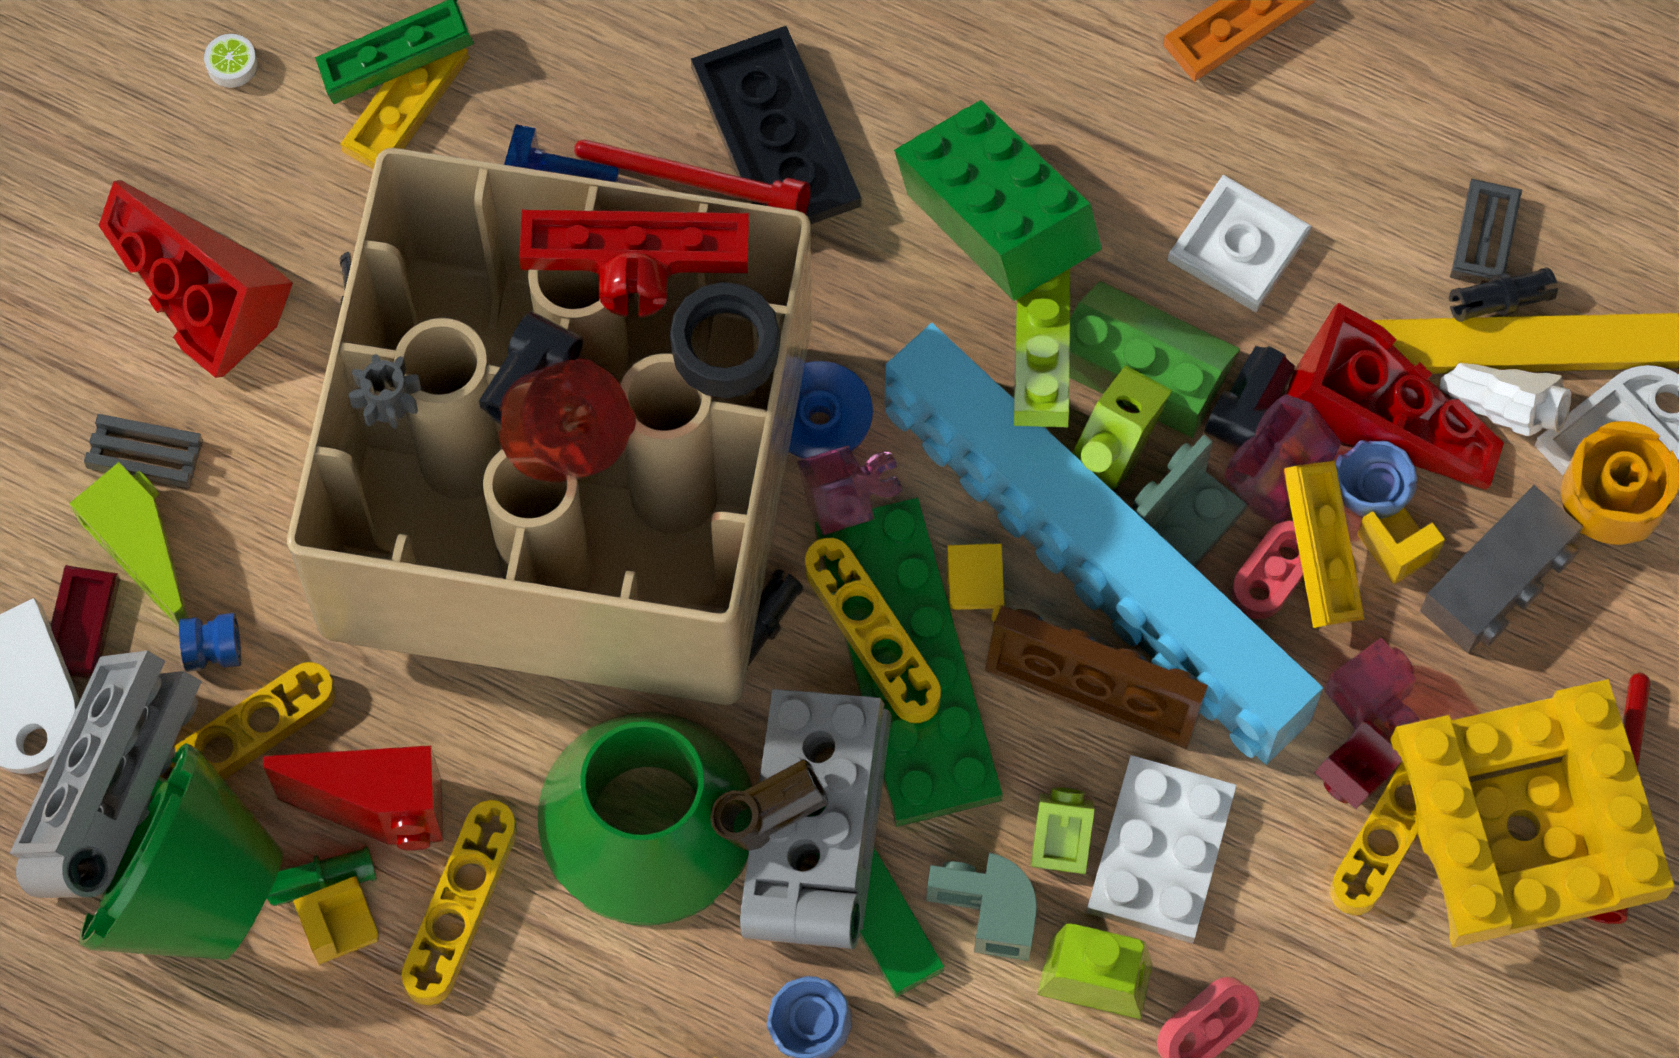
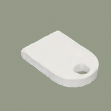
(1624, 398)
(33, 688)

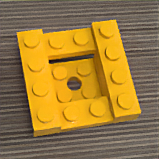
(1590, 814)

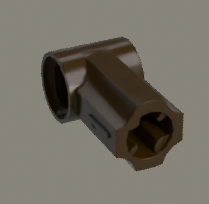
(773, 805)

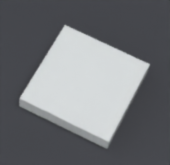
(1239, 243)

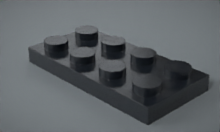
(775, 120)

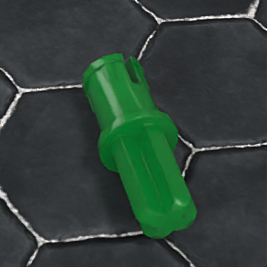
(314, 876)

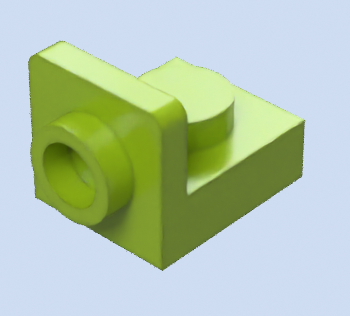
(1063, 831)

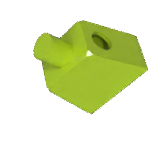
(1117, 437)
(1097, 970)

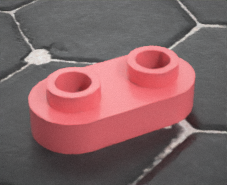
(1270, 572)
(1206, 1029)

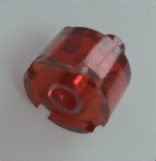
(571, 392)

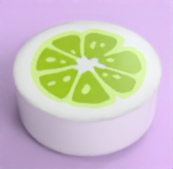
(230, 60)

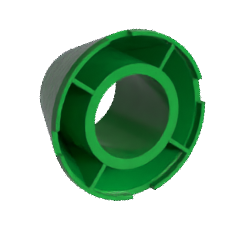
(189, 871)
(648, 875)

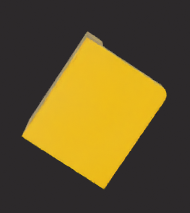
(1399, 543)
(975, 577)
(336, 920)

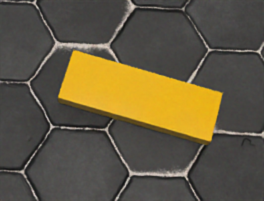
(401, 109)
(1324, 544)

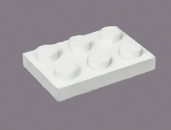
(1161, 849)

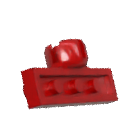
(634, 249)

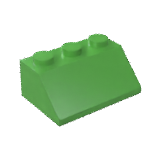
(1120, 330)

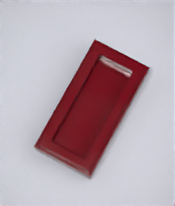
(83, 617)

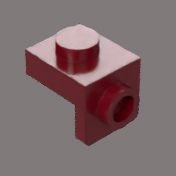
(1359, 765)

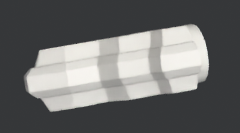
(1510, 396)

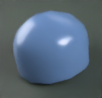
(1376, 478)
(809, 1018)

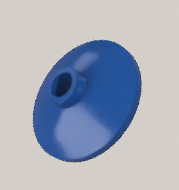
(841, 396)

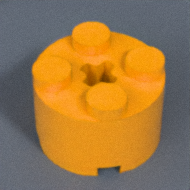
(1646, 490)

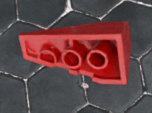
(205, 283)
(1378, 395)

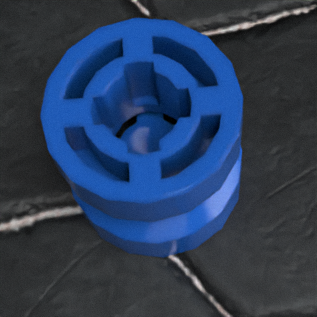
(213, 642)

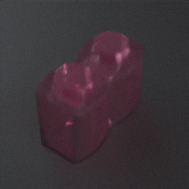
(1285, 437)

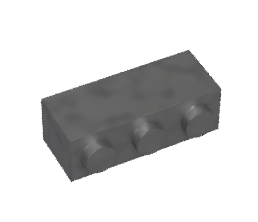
(1503, 570)

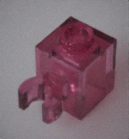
(840, 488)
(1374, 687)

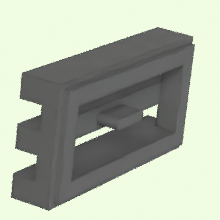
(1478, 270)
(149, 432)

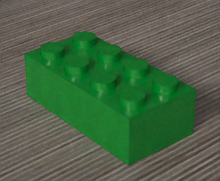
(998, 199)

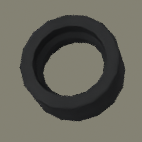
(719, 299)

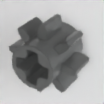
(380, 377)

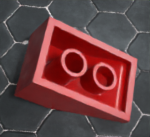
(373, 791)

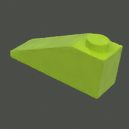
(129, 527)

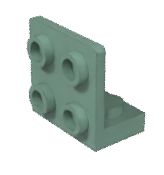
(1190, 504)

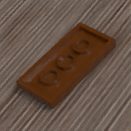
(1095, 676)

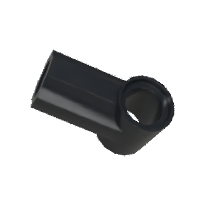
(533, 346)
(1253, 393)

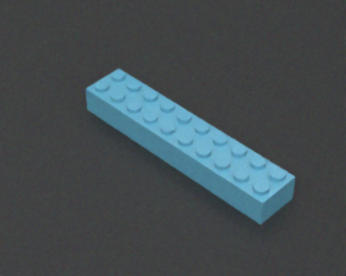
(1098, 544)

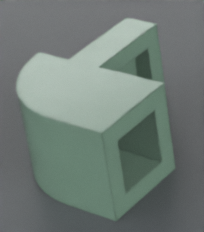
(1001, 895)

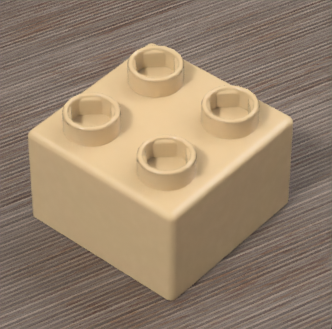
(454, 553)

